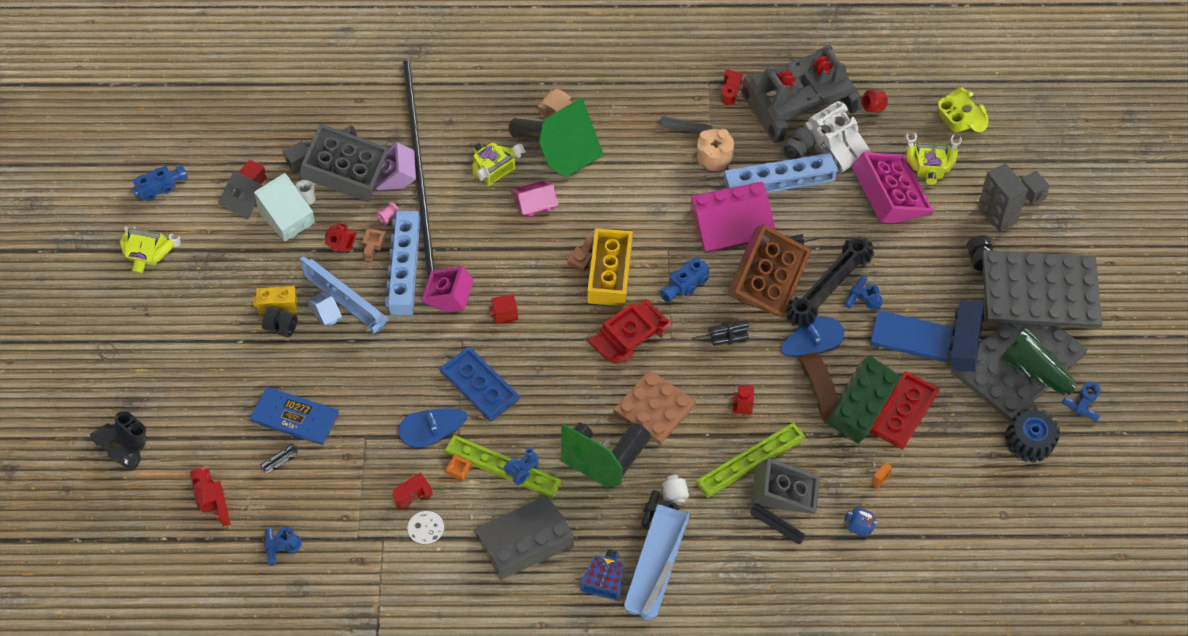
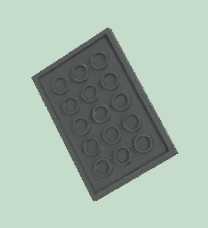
(1041, 289)
(1007, 387)

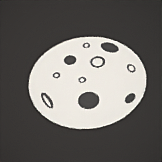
(425, 527)

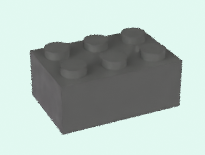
(1002, 197)

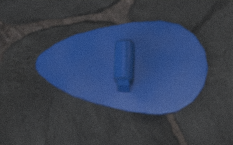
(817, 337)
(430, 426)

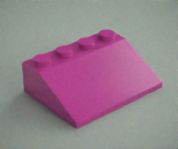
(891, 187)
(730, 215)

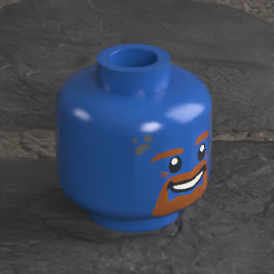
(860, 521)

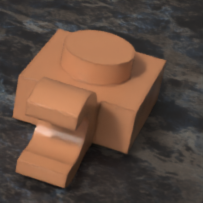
(372, 241)
(582, 257)

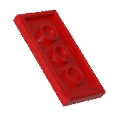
(904, 410)

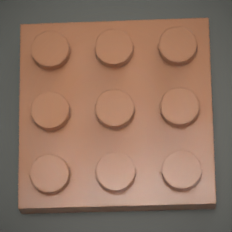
(655, 406)

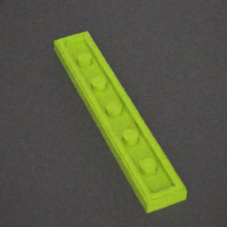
(747, 460)
(495, 462)

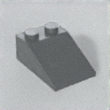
(785, 487)

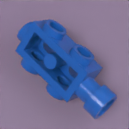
(157, 182)
(686, 279)

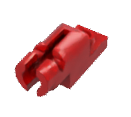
(209, 495)

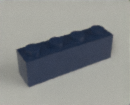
(967, 336)

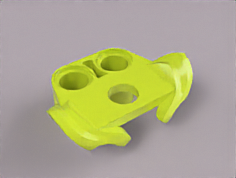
(975, 119)

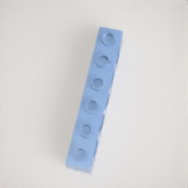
(785, 174)
(405, 251)

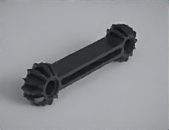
(804, 310)

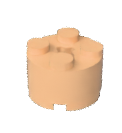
(553, 102)
(715, 149)

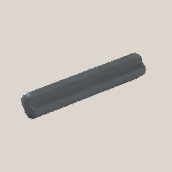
(684, 125)

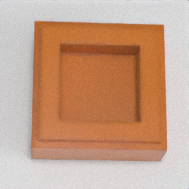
(458, 467)
(881, 475)

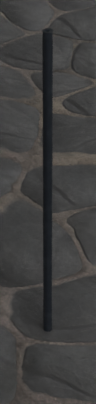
(418, 167)

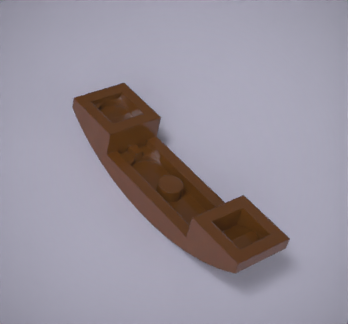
(820, 381)

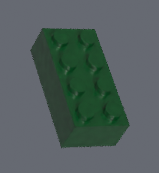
(863, 399)

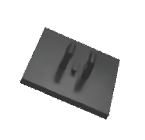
(239, 194)

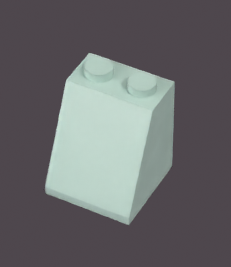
(284, 207)

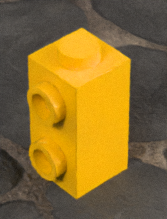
(279, 297)

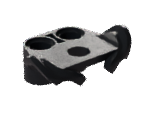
(127, 432)

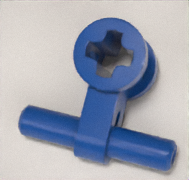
(869, 294)
(1081, 408)
(522, 466)
(280, 542)

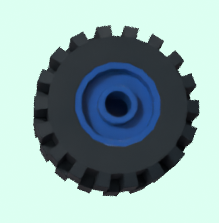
(1032, 434)

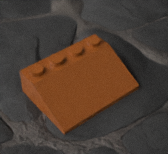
(769, 271)

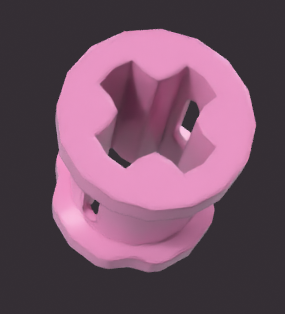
(387, 214)

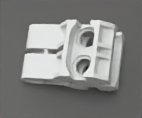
(840, 141)

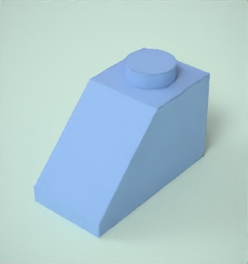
(324, 308)

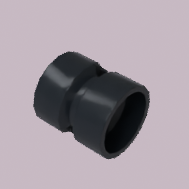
(975, 248)
(279, 321)

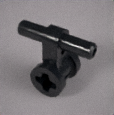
(650, 508)

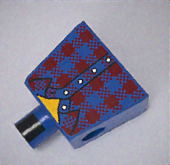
(604, 576)

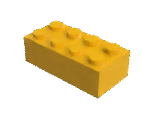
(610, 267)

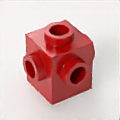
(340, 237)

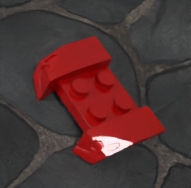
(628, 330)

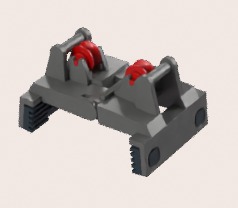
(799, 89)

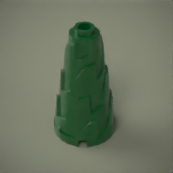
(1038, 363)

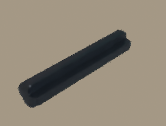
(778, 524)

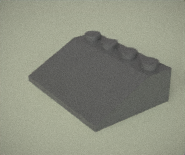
(343, 162)
(524, 537)

